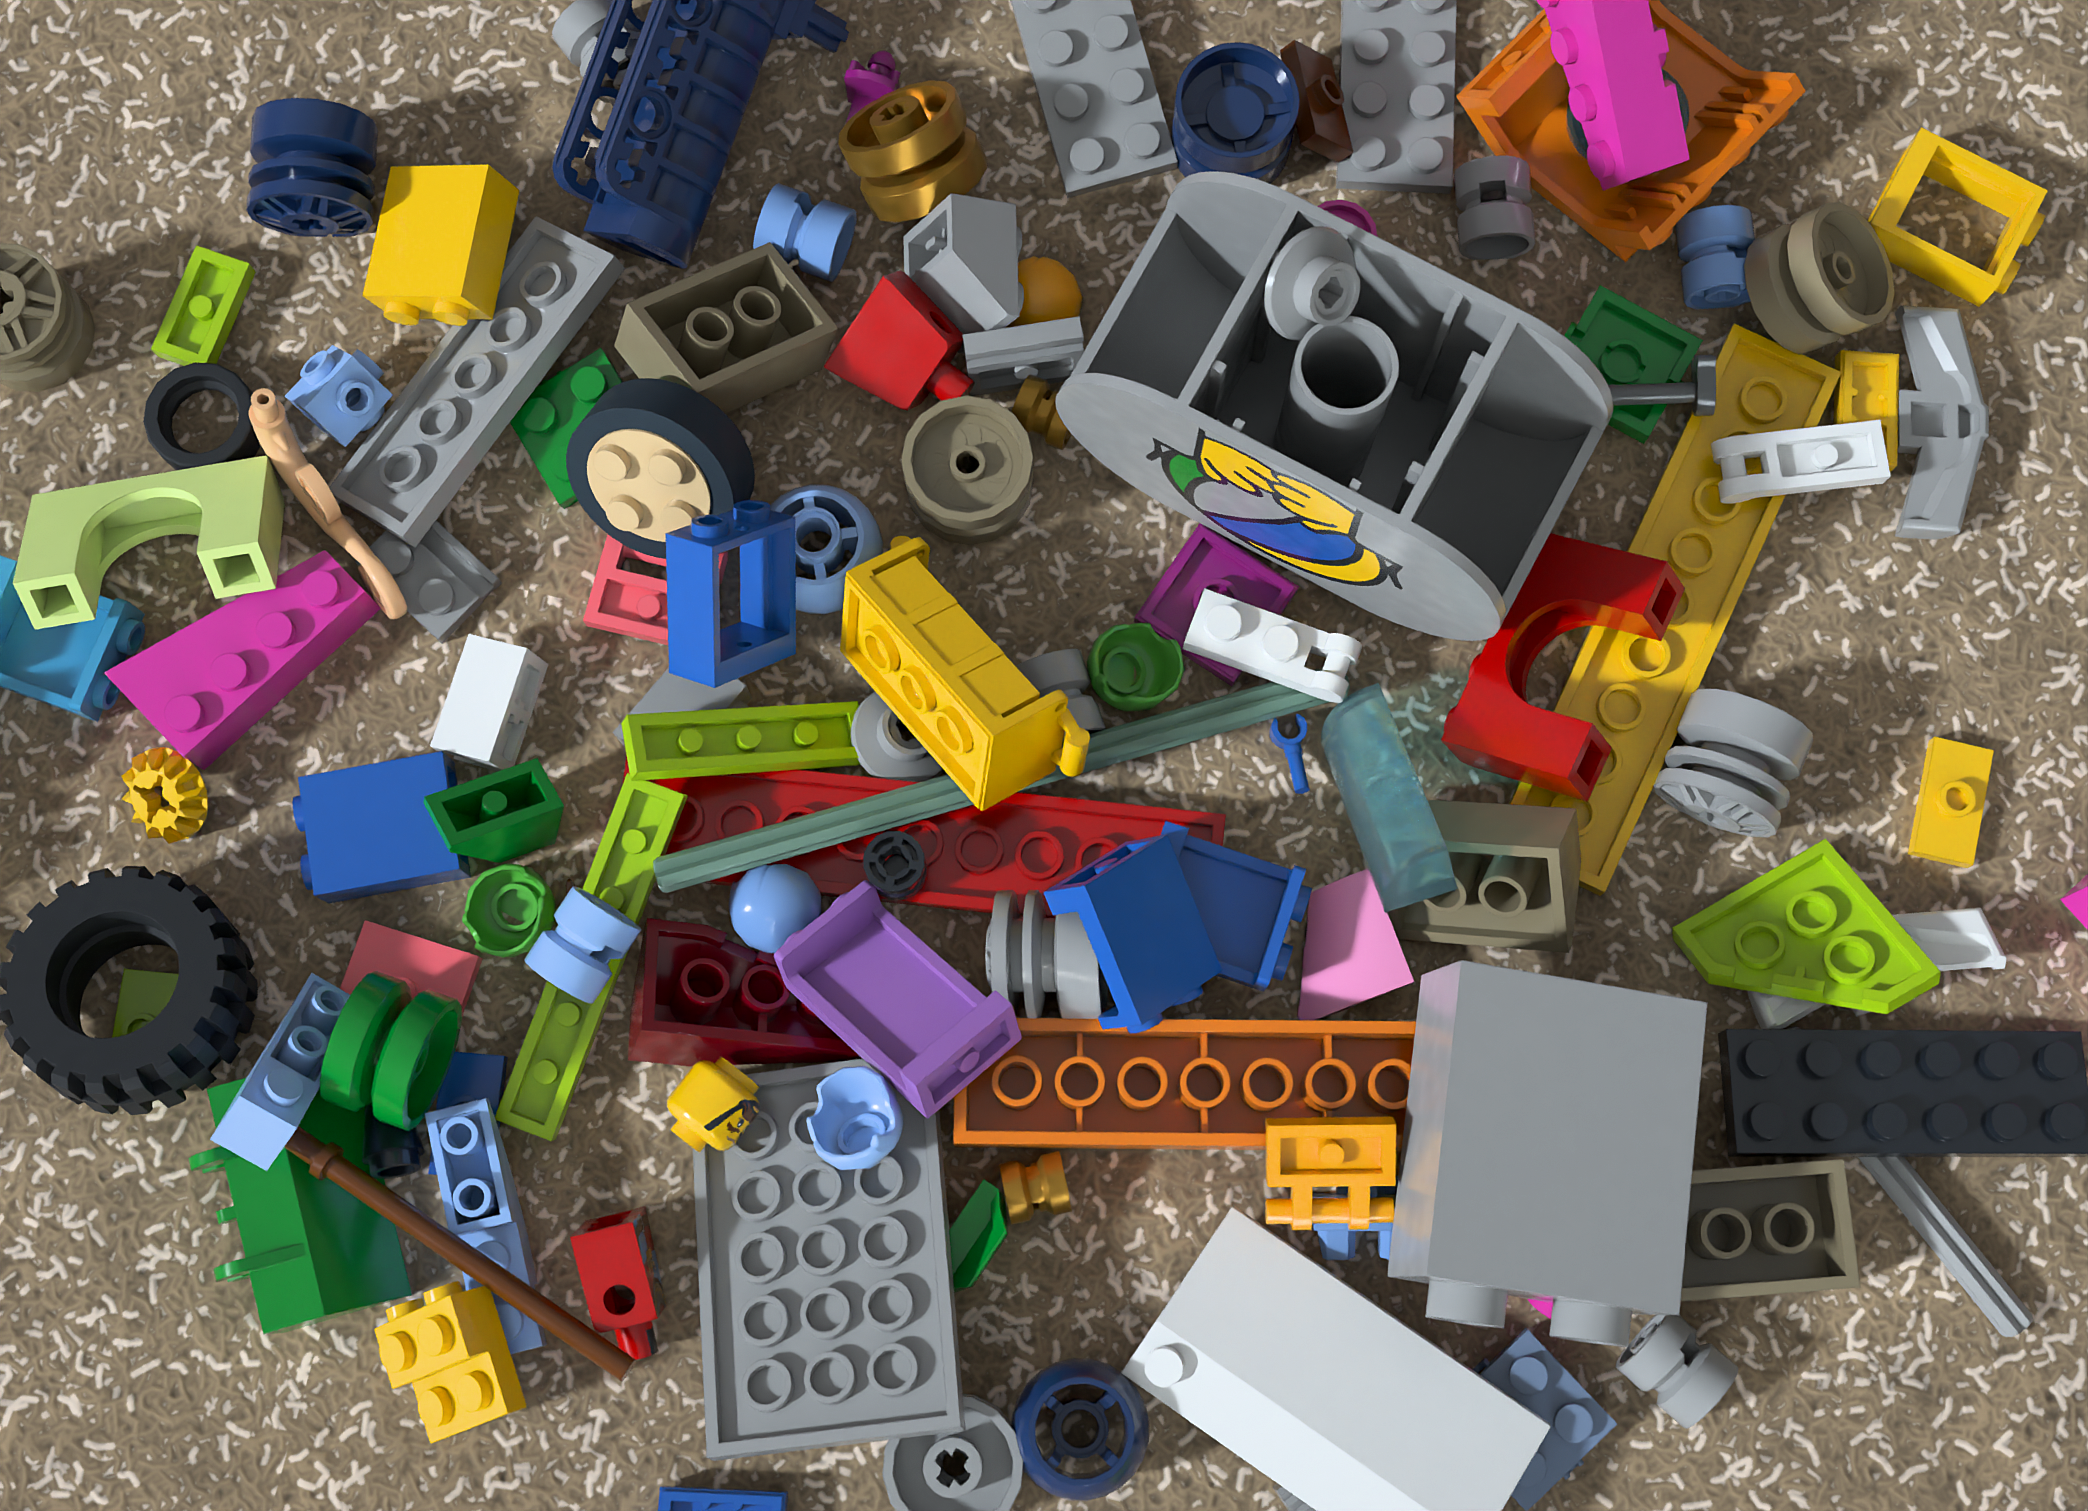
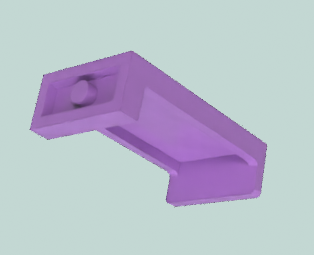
(896, 1000)

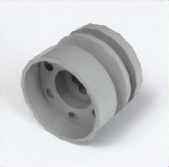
(1734, 762)
(1043, 957)

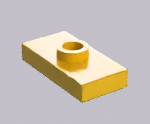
(1869, 392)
(1950, 802)

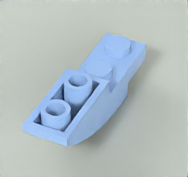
(484, 1204)

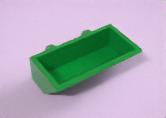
(304, 1238)

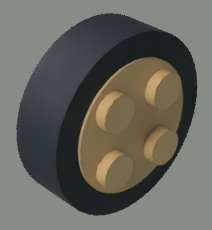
(655, 461)

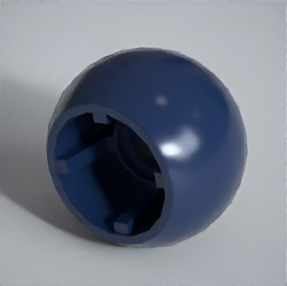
(1119, 1466)

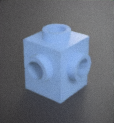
(340, 393)

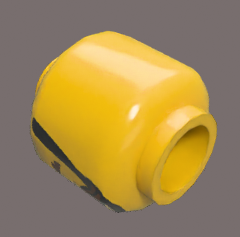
(713, 1105)

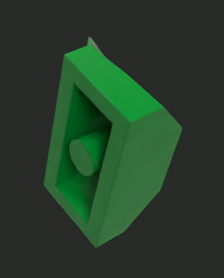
(977, 1235)

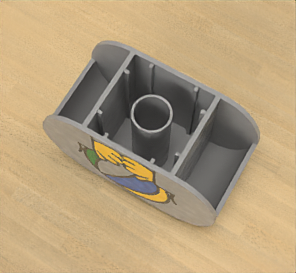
(1377, 454)

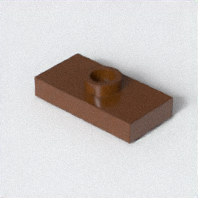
(1320, 113)

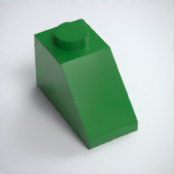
(498, 813)

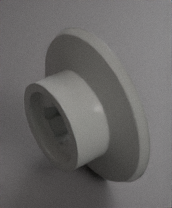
(1311, 283)
(883, 750)

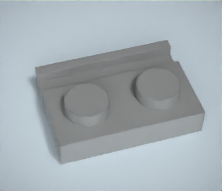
(1006, 356)
(437, 578)

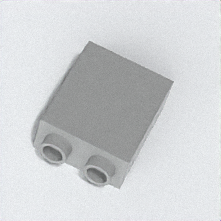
(1547, 1149)

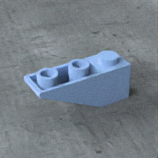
(283, 1077)

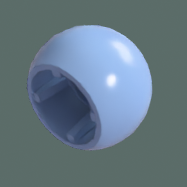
(821, 510)

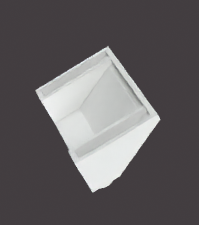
(1328, 1385)

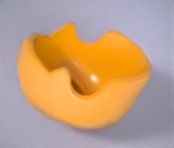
(1049, 291)

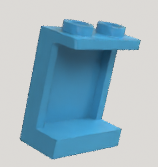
(69, 660)

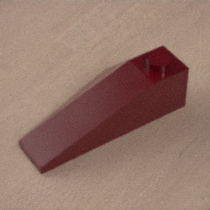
(717, 1000)

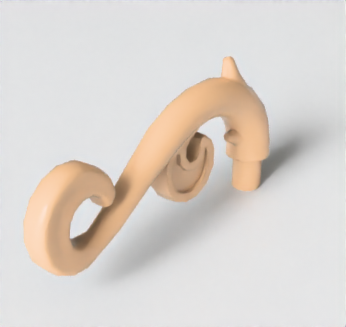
(312, 491)

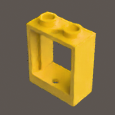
(1976, 179)

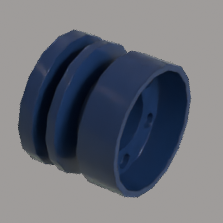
(312, 168)

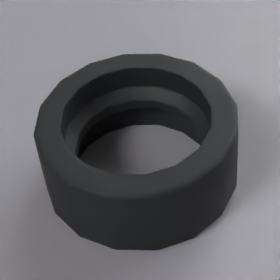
(178, 387)

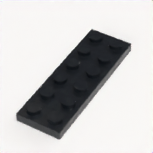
(1904, 1093)

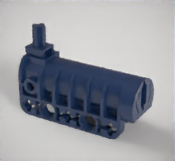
(672, 113)

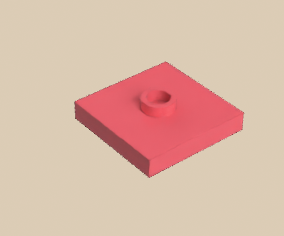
(413, 960)

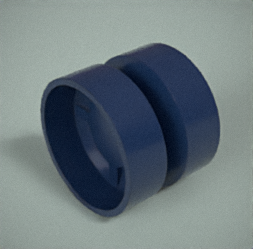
(1235, 112)

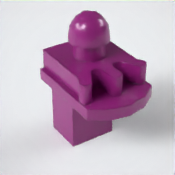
(868, 85)

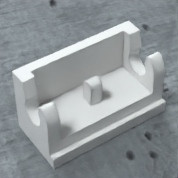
(489, 703)

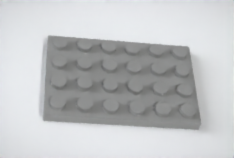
(823, 1284)

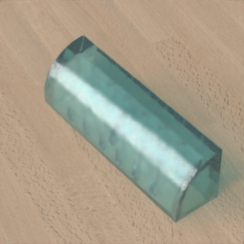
(1385, 801)

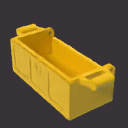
(953, 680)

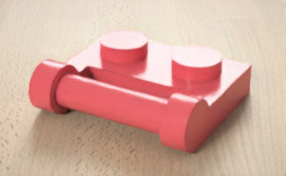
(631, 601)

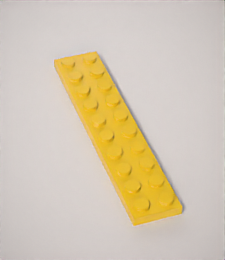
(1640, 685)

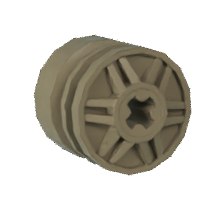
(42, 323)

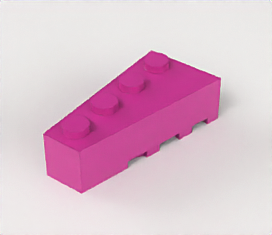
(1618, 86)
(243, 658)

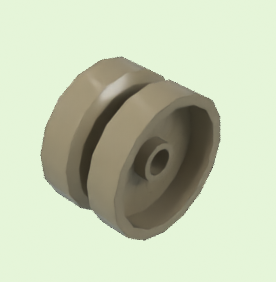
(1819, 278)
(968, 435)

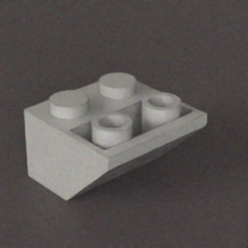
(968, 262)

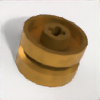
(912, 150)

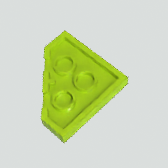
(1809, 937)

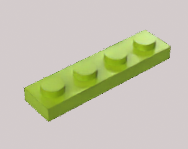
(739, 740)

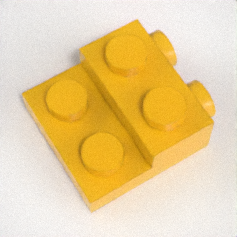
(452, 1358)

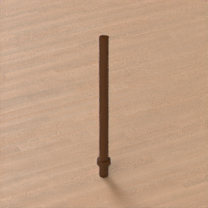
(330, 1163)

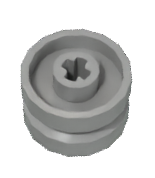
(993, 1465)

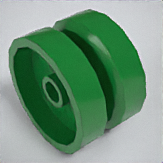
(390, 1050)

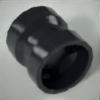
(895, 876)

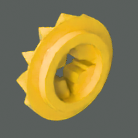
(181, 787)

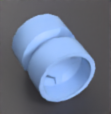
(582, 945)

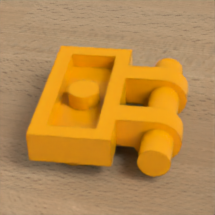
(1327, 1154)

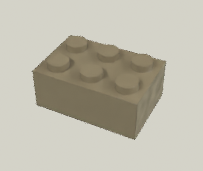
(729, 330)
(1769, 1231)

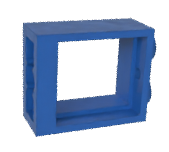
(767, 594)

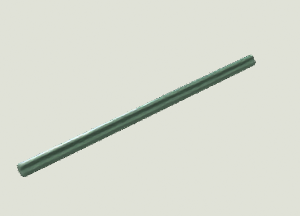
(944, 795)

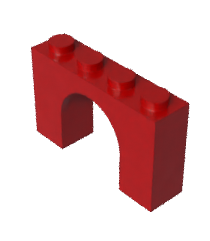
(1566, 589)

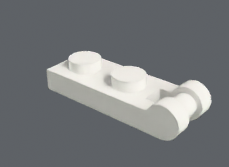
(1802, 460)
(1271, 646)

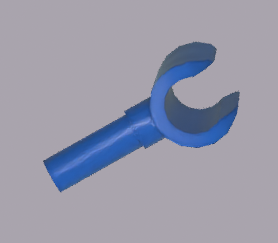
(1293, 752)

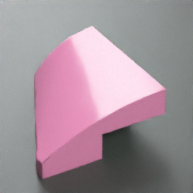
(1348, 949)

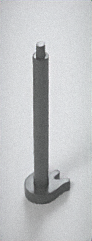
(1699, 392)

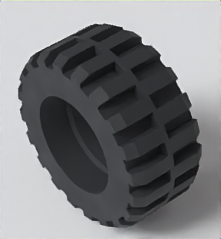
(75, 939)

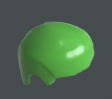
(1136, 645)
(518, 893)

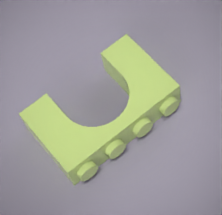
(84, 529)

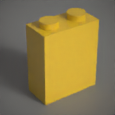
(441, 243)

